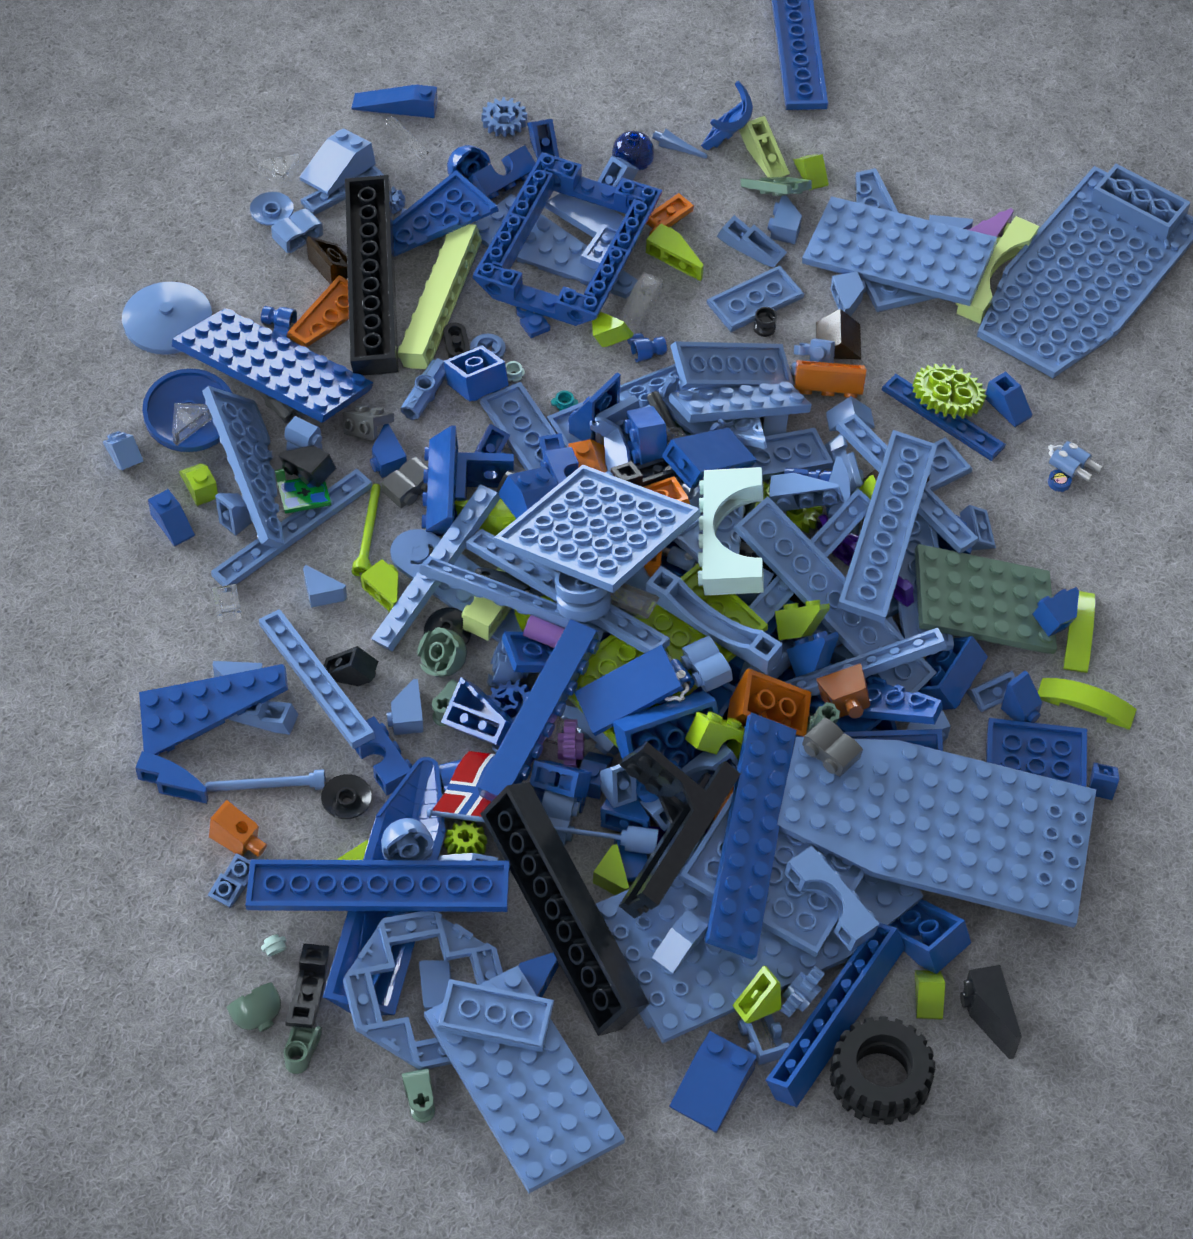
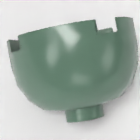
(442, 652)
(256, 1008)

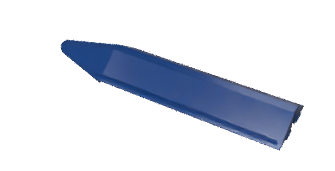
(410, 799)

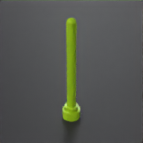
(362, 563)

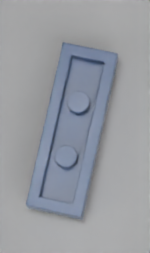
(597, 248)

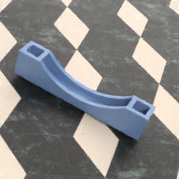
(746, 643)

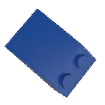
(601, 400)
(525, 489)
(932, 935)
(713, 1081)

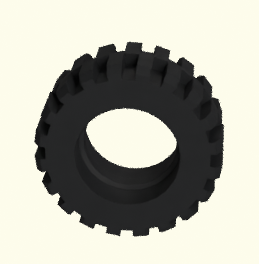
(878, 1101)

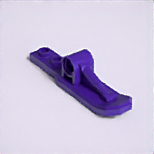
(844, 551)

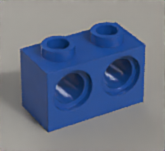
(560, 778)

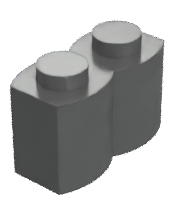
(406, 483)
(832, 747)

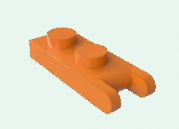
(670, 212)

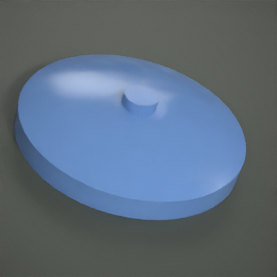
(161, 313)

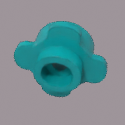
(564, 396)

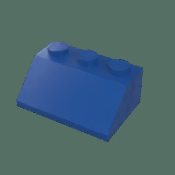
(954, 671)

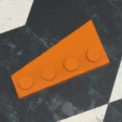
(324, 314)

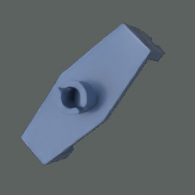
(693, 428)
(614, 442)

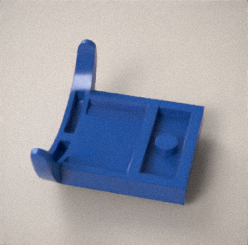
(730, 121)

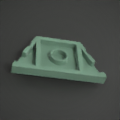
(777, 185)

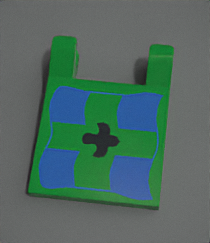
(300, 496)

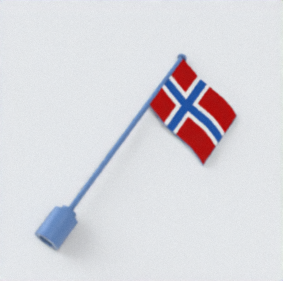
(464, 802)

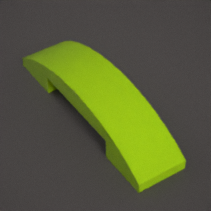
(1080, 635)
(1088, 699)

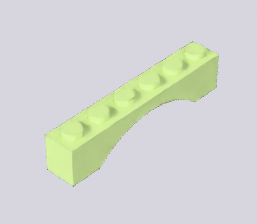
(1008, 246)

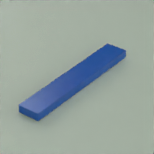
(959, 428)

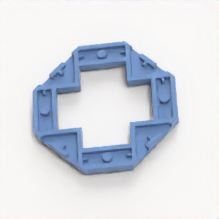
(377, 958)

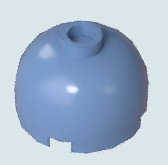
(502, 668)
(407, 841)

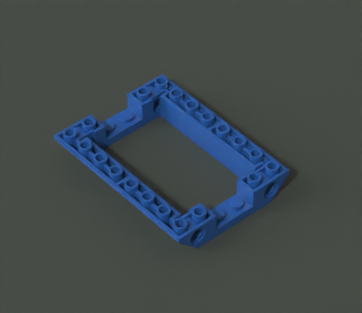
(565, 177)

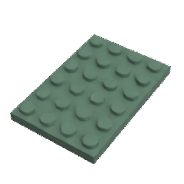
(981, 598)

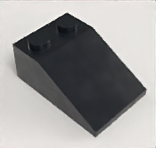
(991, 1007)

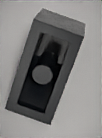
(352, 667)

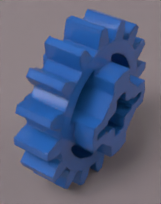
(510, 697)

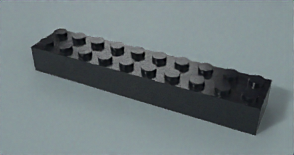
(371, 275)
(564, 909)

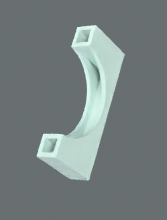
(722, 569)

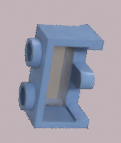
(764, 1039)

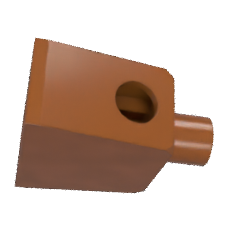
(846, 690)

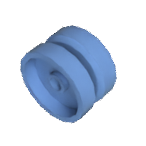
(580, 599)

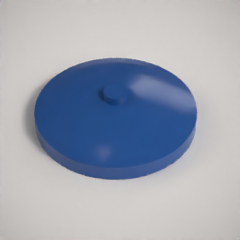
(180, 387)

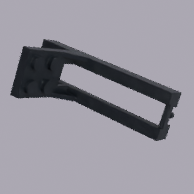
(686, 820)

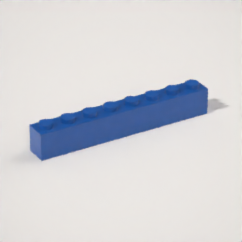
(540, 709)
(834, 1014)

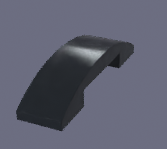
(645, 473)
(309, 986)

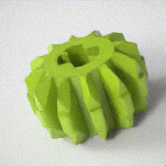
(475, 837)

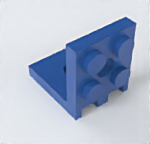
(474, 470)

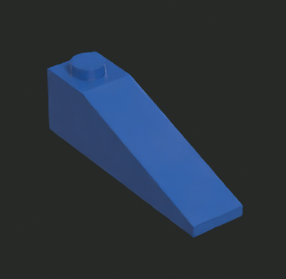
(404, 100)

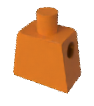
(235, 830)

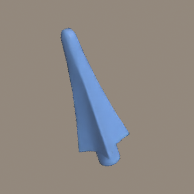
(671, 141)

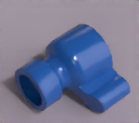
(281, 318)
(645, 347)

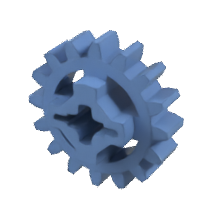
(504, 117)
(802, 991)

